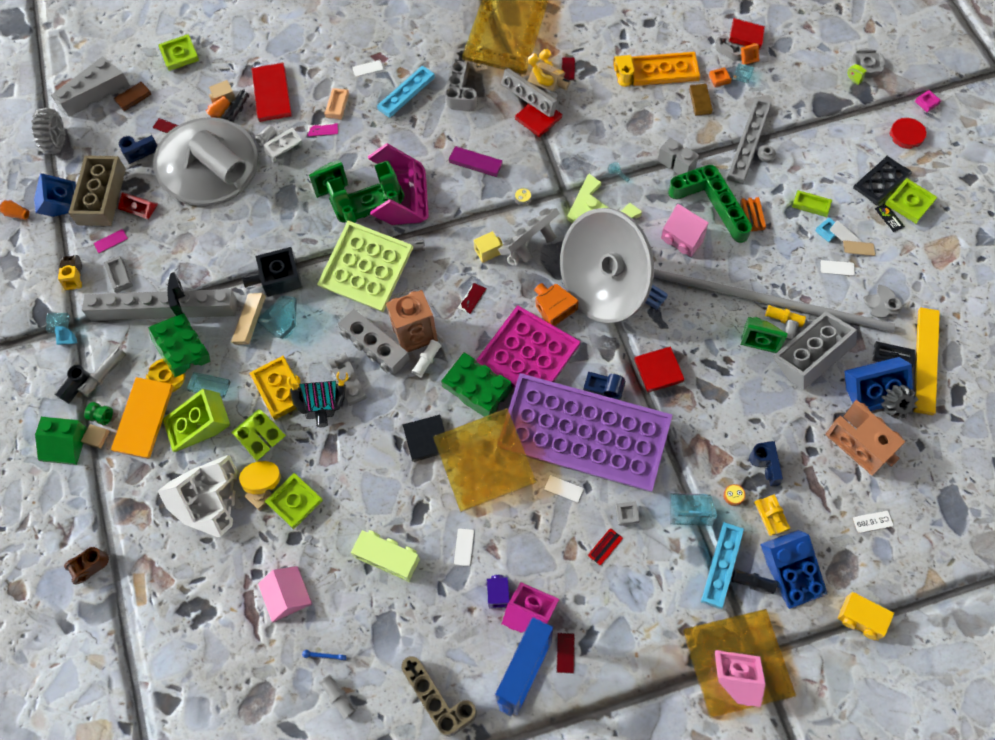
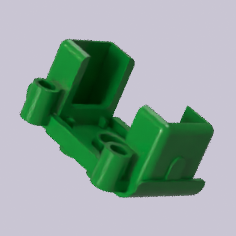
(361, 202)

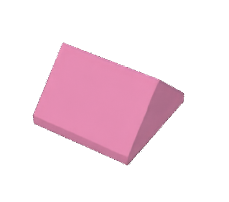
(284, 592)

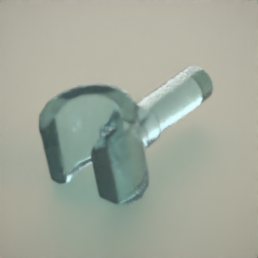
(615, 168)

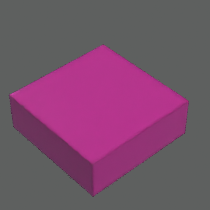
(928, 101)

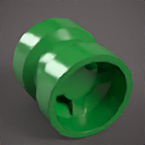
(98, 413)

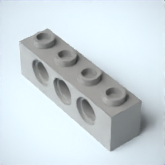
(356, 322)

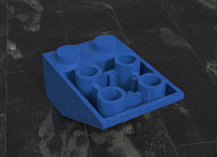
(794, 568)

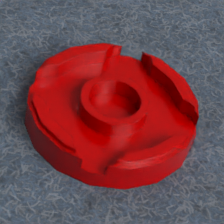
(908, 133)

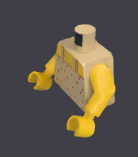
(545, 74)

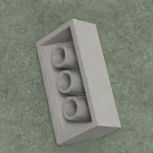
(815, 349)

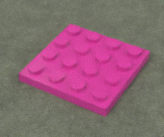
(528, 347)

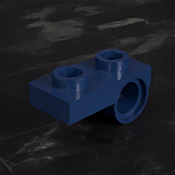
(608, 386)

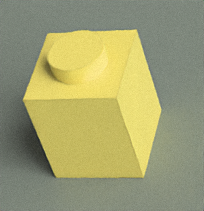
(487, 246)

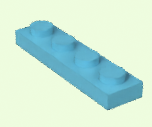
(405, 91)
(722, 565)

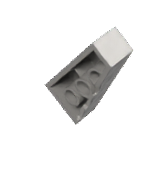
(89, 87)

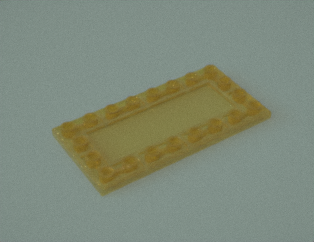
(505, 33)

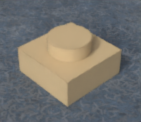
(258, 500)

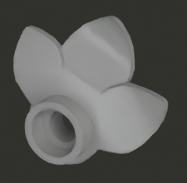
(881, 301)

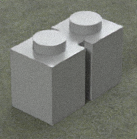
(685, 158)

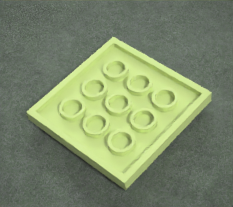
(365, 266)

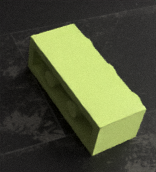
(386, 555)

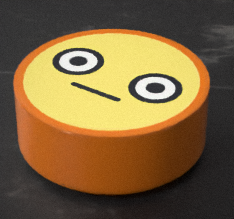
(734, 495)

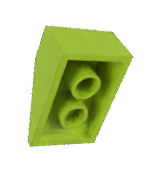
(196, 420)

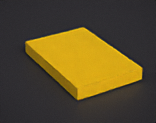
(273, 386)

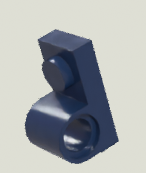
(135, 150)
(771, 461)

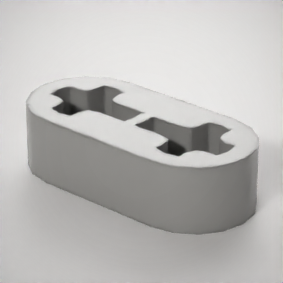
(728, 49)

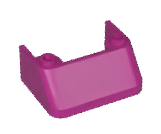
(412, 180)

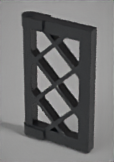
(895, 167)

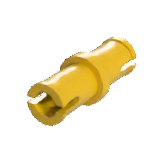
(784, 315)

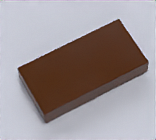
(132, 96)

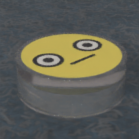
(522, 196)

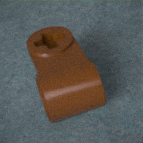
(83, 567)

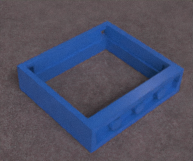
(524, 667)

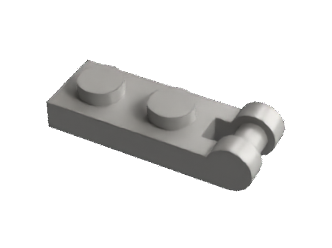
(354, 390)

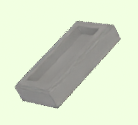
(118, 274)

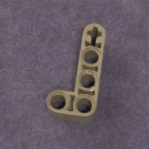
(433, 694)

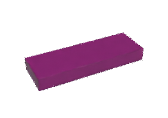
(475, 161)

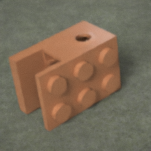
(412, 320)
(870, 443)

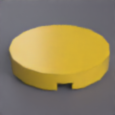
(161, 372)
(259, 477)

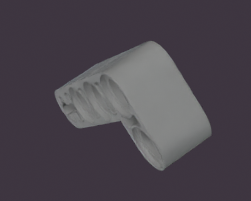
(456, 94)

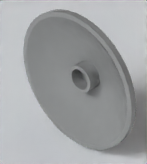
(205, 161)
(607, 265)

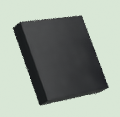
(420, 437)

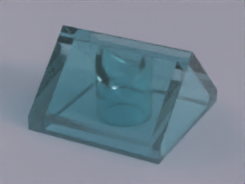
(692, 509)

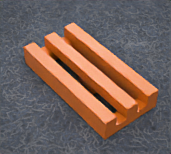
(751, 202)

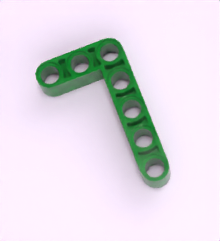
(711, 181)

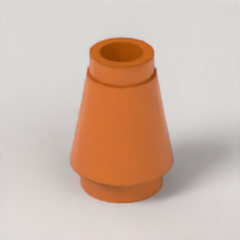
(218, 108)
(12, 209)

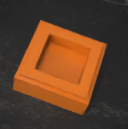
(750, 54)
(719, 77)

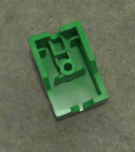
(178, 344)
(476, 385)

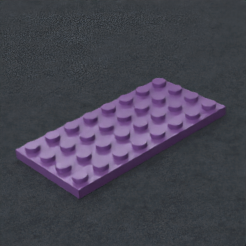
(589, 431)

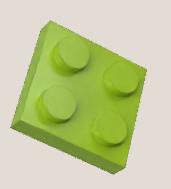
(178, 52)
(911, 200)
(293, 501)

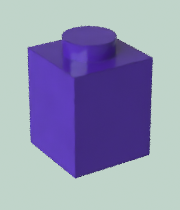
(497, 591)

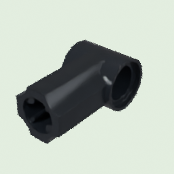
(70, 386)

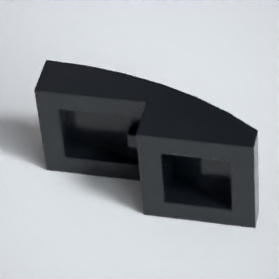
(174, 292)

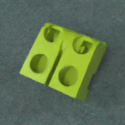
(248, 433)

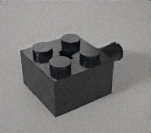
(276, 272)

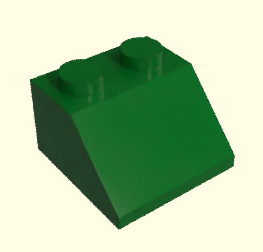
(59, 440)

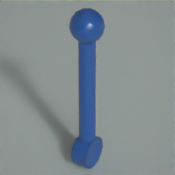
(306, 653)

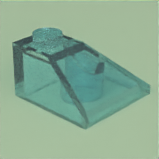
(280, 317)

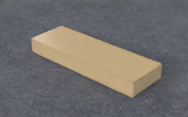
(248, 318)

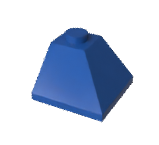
(53, 195)

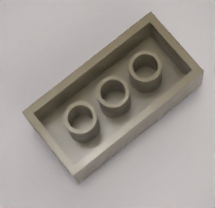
(97, 190)

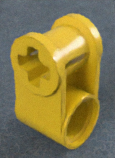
(624, 69)

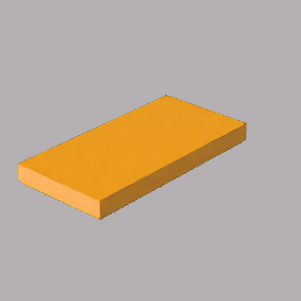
(665, 68)
(142, 418)

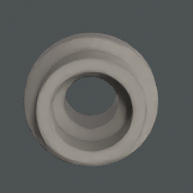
(766, 153)

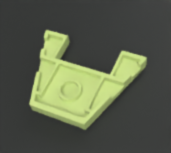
(585, 201)

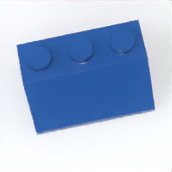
(870, 381)

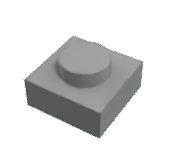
(627, 513)

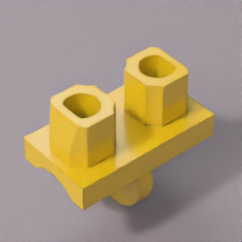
(772, 515)

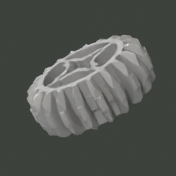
(48, 130)

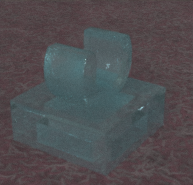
(56, 319)

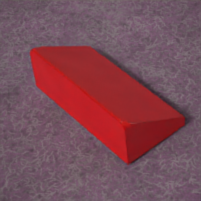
(136, 205)

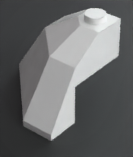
(203, 496)

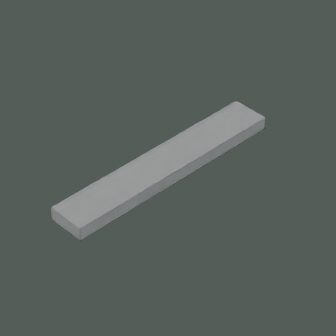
(749, 141)

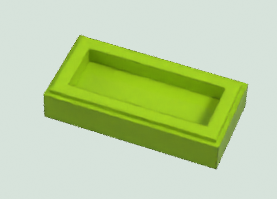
(812, 203)

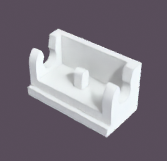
(282, 143)

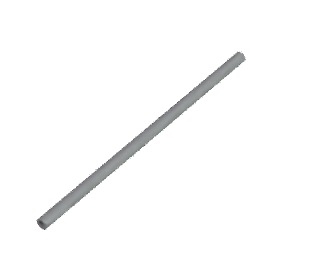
(773, 300)

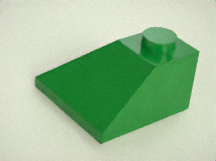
(326, 173)
(762, 335)

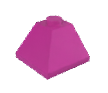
(528, 603)

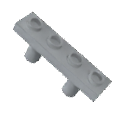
(530, 93)
(522, 235)

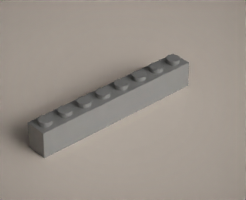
(156, 305)

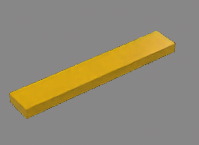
(926, 361)

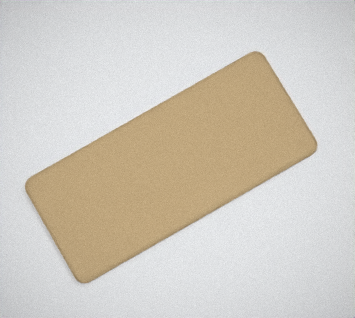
(859, 248)

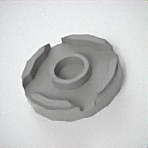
(870, 61)

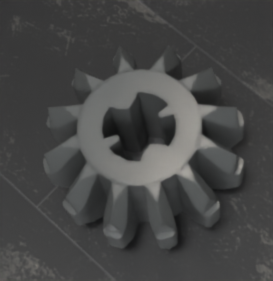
(899, 401)

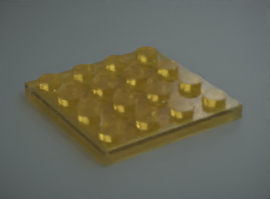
(484, 460)
(740, 634)

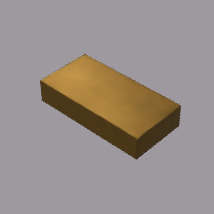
(700, 99)

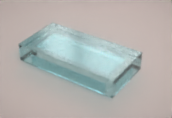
(199, 381)

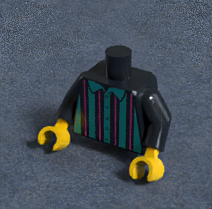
(318, 399)

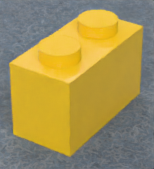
(865, 616)

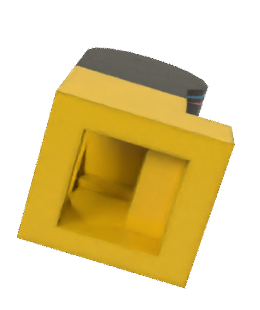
(70, 272)

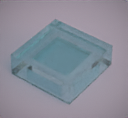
(743, 73)

